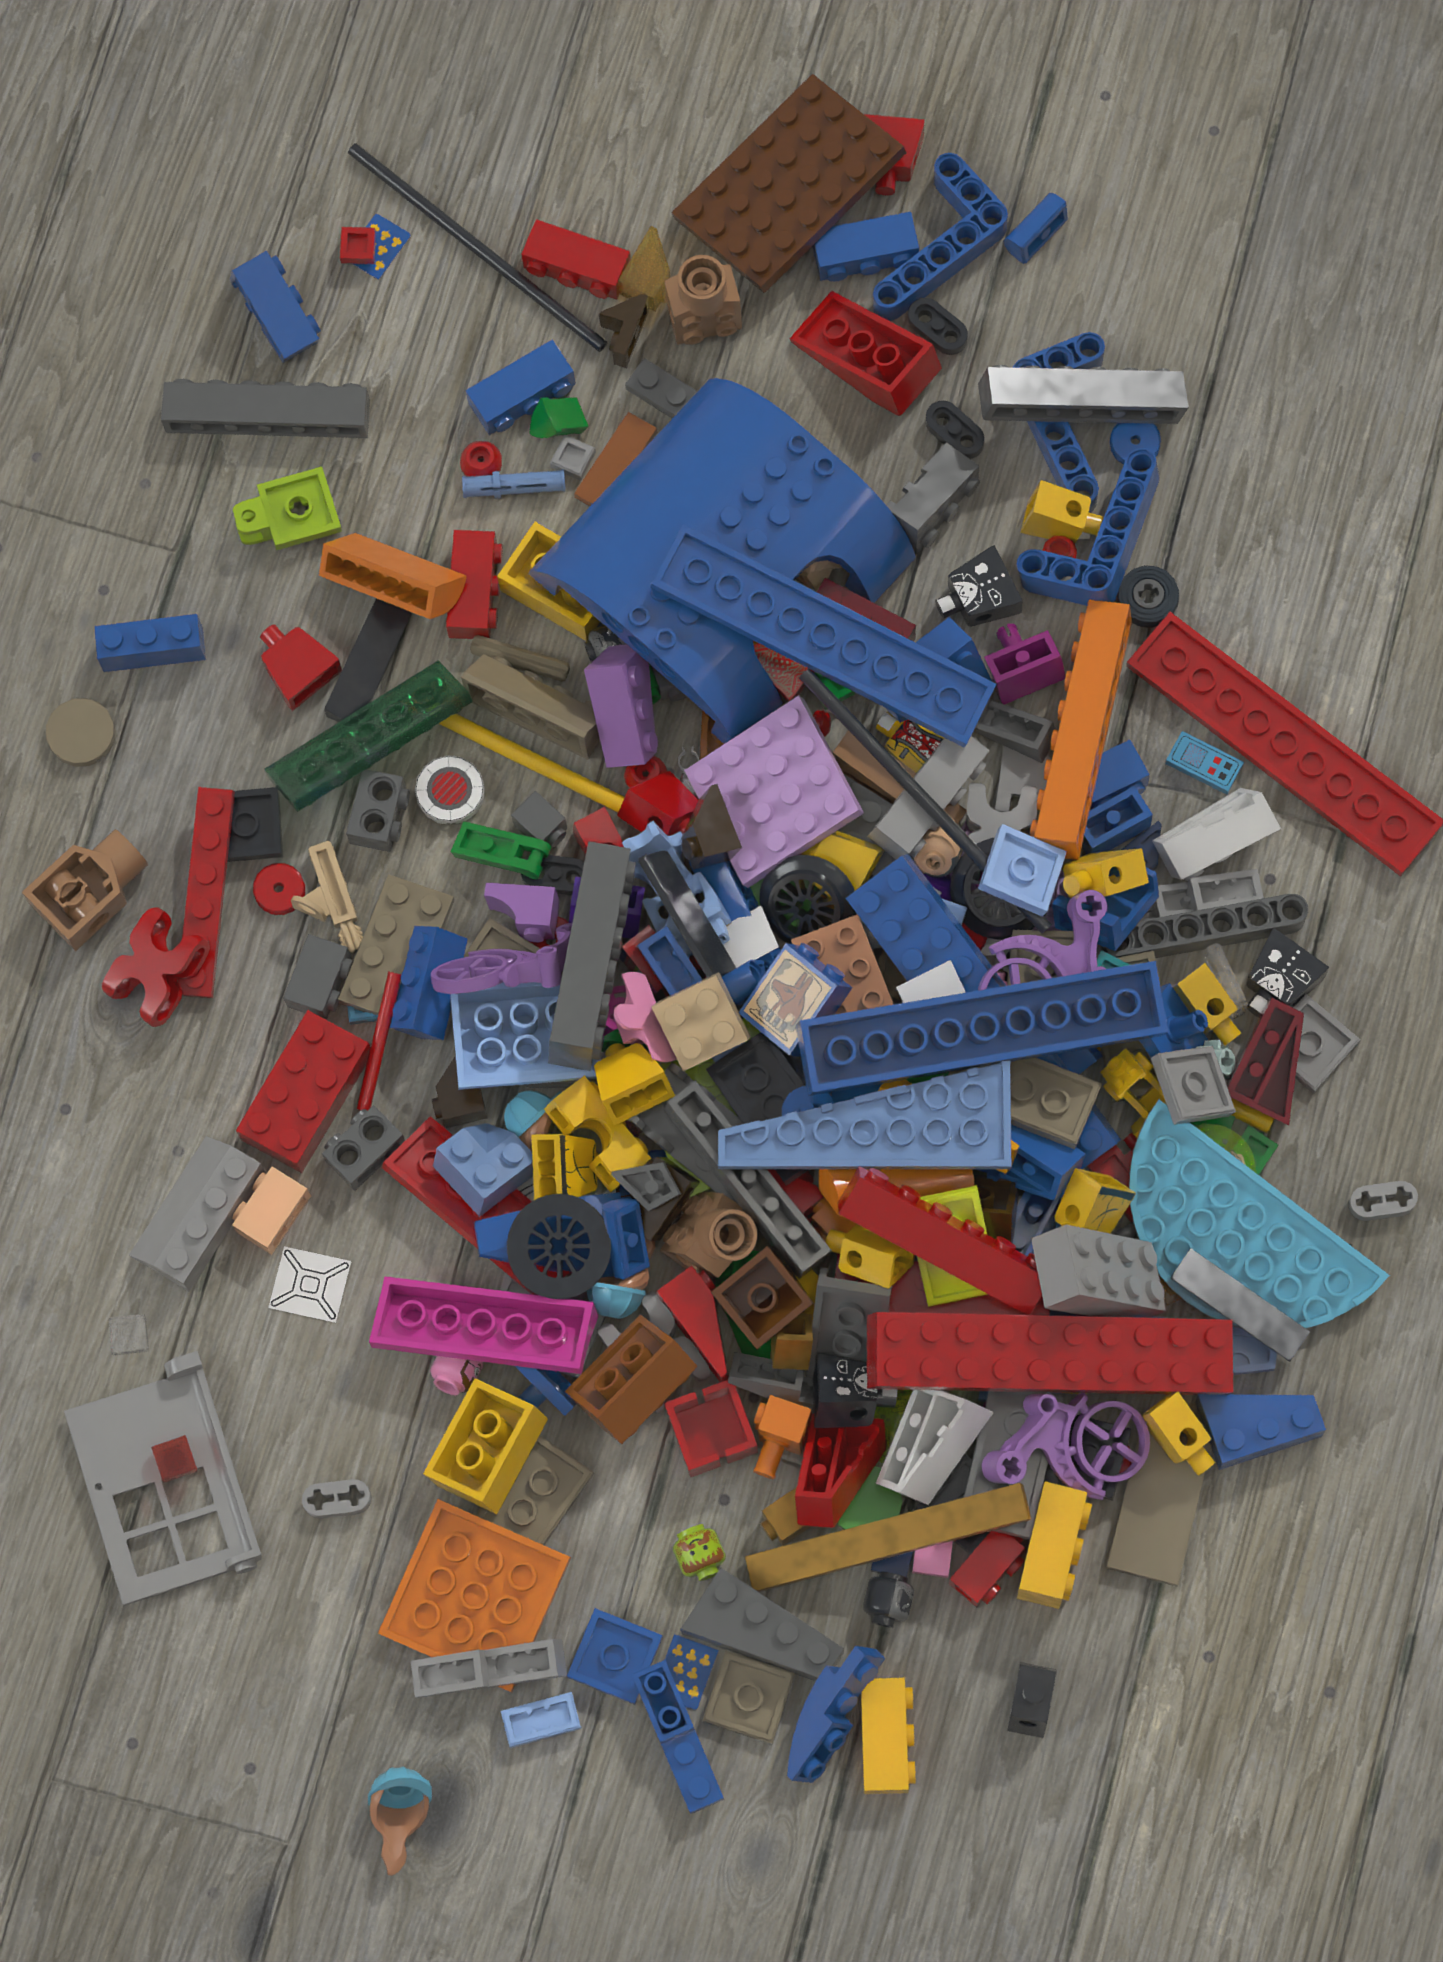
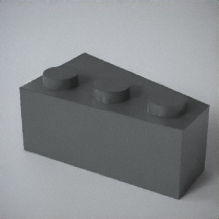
(935, 495)

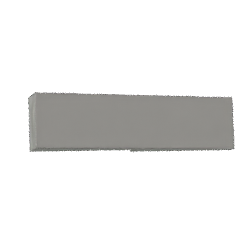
(488, 1668)

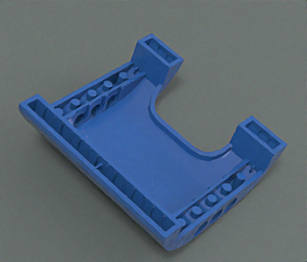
(751, 483)

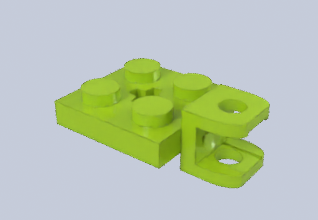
(270, 514)

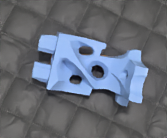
(655, 840)

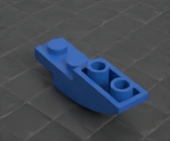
(822, 1720)
(677, 1737)

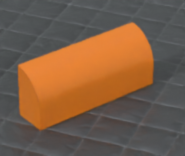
(391, 575)
(924, 1181)

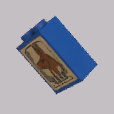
(794, 990)

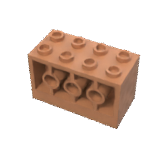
(849, 950)

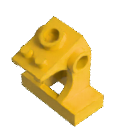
(1122, 1073)

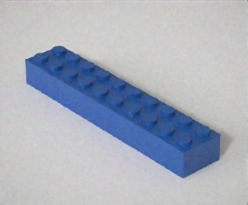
(924, 933)
(981, 1028)

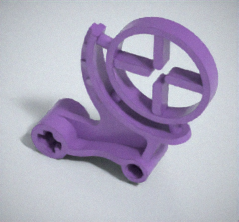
(1064, 960)
(497, 966)
(1049, 1430)

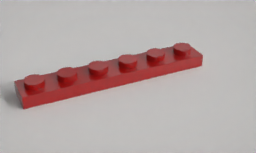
(207, 882)

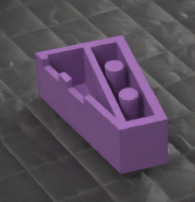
(622, 706)

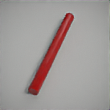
(379, 1041)

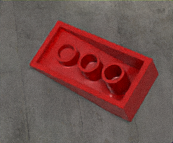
(868, 352)

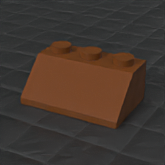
(631, 1379)

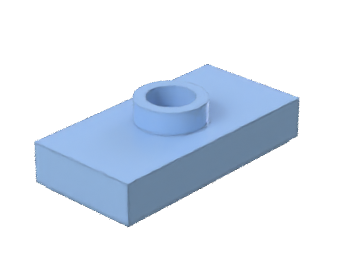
(540, 1719)

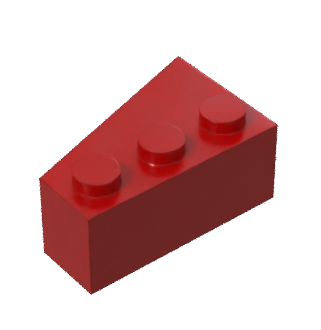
(835, 1469)

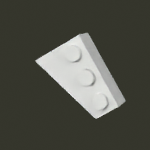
(1216, 833)
(930, 1443)

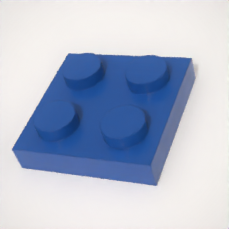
(613, 1652)

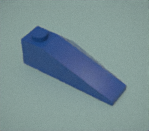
(493, 1235)

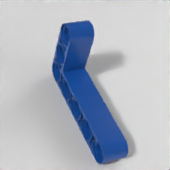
(947, 245)
(1067, 448)
(1108, 542)
(738, 903)

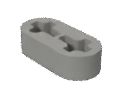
(1382, 1192)
(336, 1507)

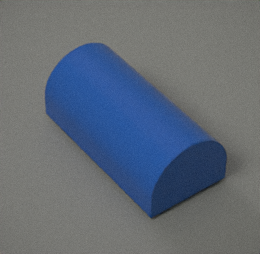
(1037, 228)
(627, 1237)

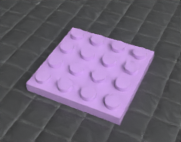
(777, 789)

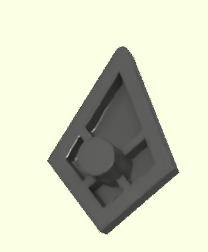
(648, 1184)

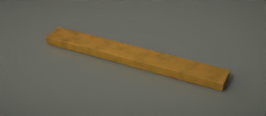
(888, 1537)

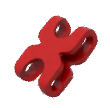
(155, 967)

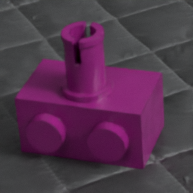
(1023, 664)

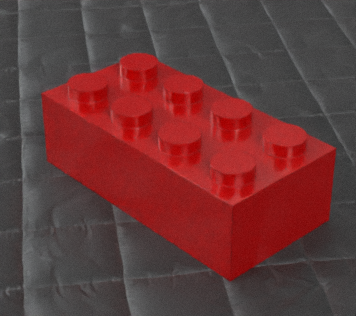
(304, 1091)

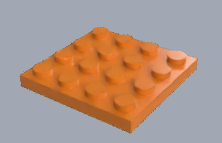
(472, 1587)

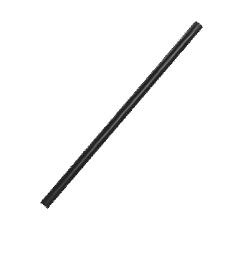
(477, 247)
(907, 782)

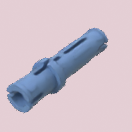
(516, 483)

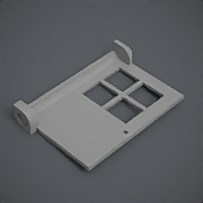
(116, 1454)

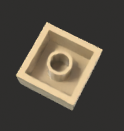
(701, 1021)

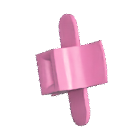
(638, 1021)

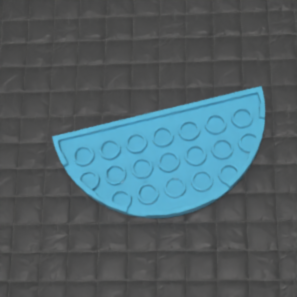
(1213, 1203)

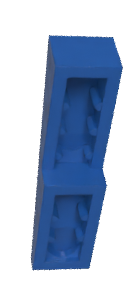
(671, 966)

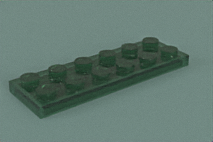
(368, 735)

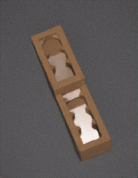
(859, 763)

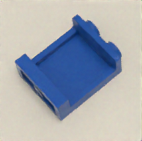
(1122, 912)

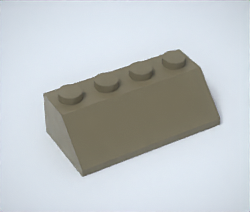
(532, 704)

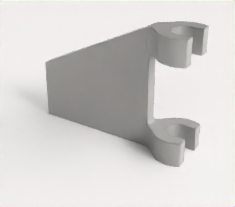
(1015, 773)

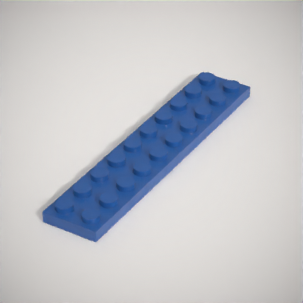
(823, 635)

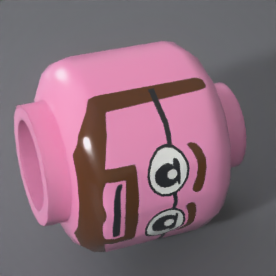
(454, 1374)

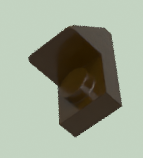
(627, 322)

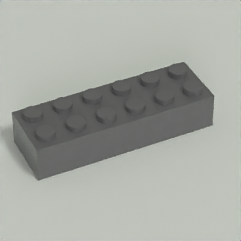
(590, 955)

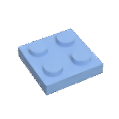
(1022, 870)

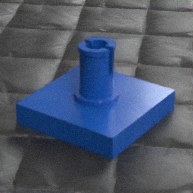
(1184, 1027)

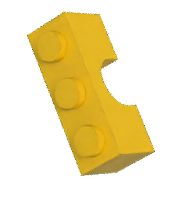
(583, 1108)

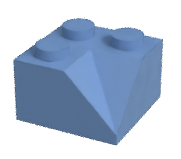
(484, 1164)

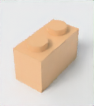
(270, 1209)

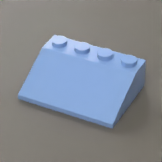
(506, 1037)

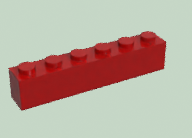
(941, 1238)

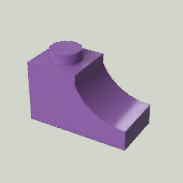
(530, 907)

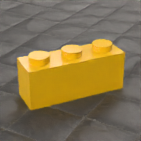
(887, 1736)

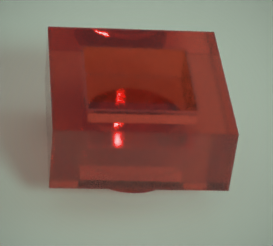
(174, 1459)

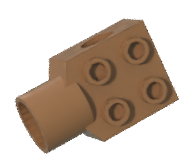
(703, 300)
(85, 887)
(702, 1235)

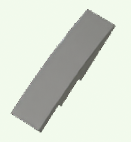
(1206, 892)

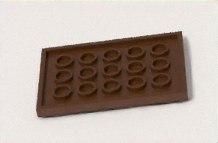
(788, 183)

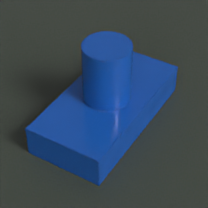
(546, 1385)

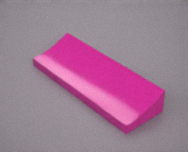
(483, 1325)

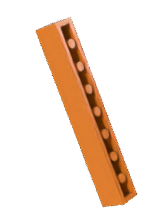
(1083, 726)

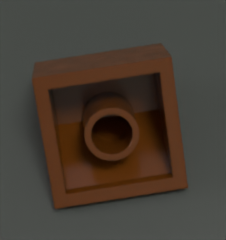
(763, 1297)

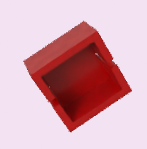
(711, 1428)

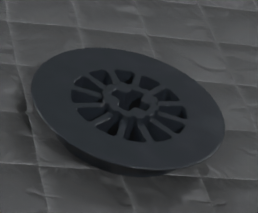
(812, 869)
(974, 918)
(519, 1246)

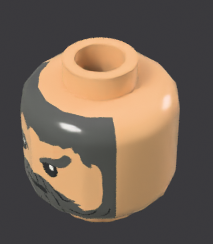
(938, 855)

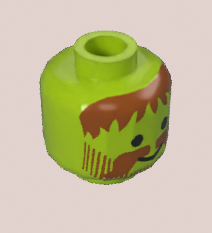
(699, 1552)

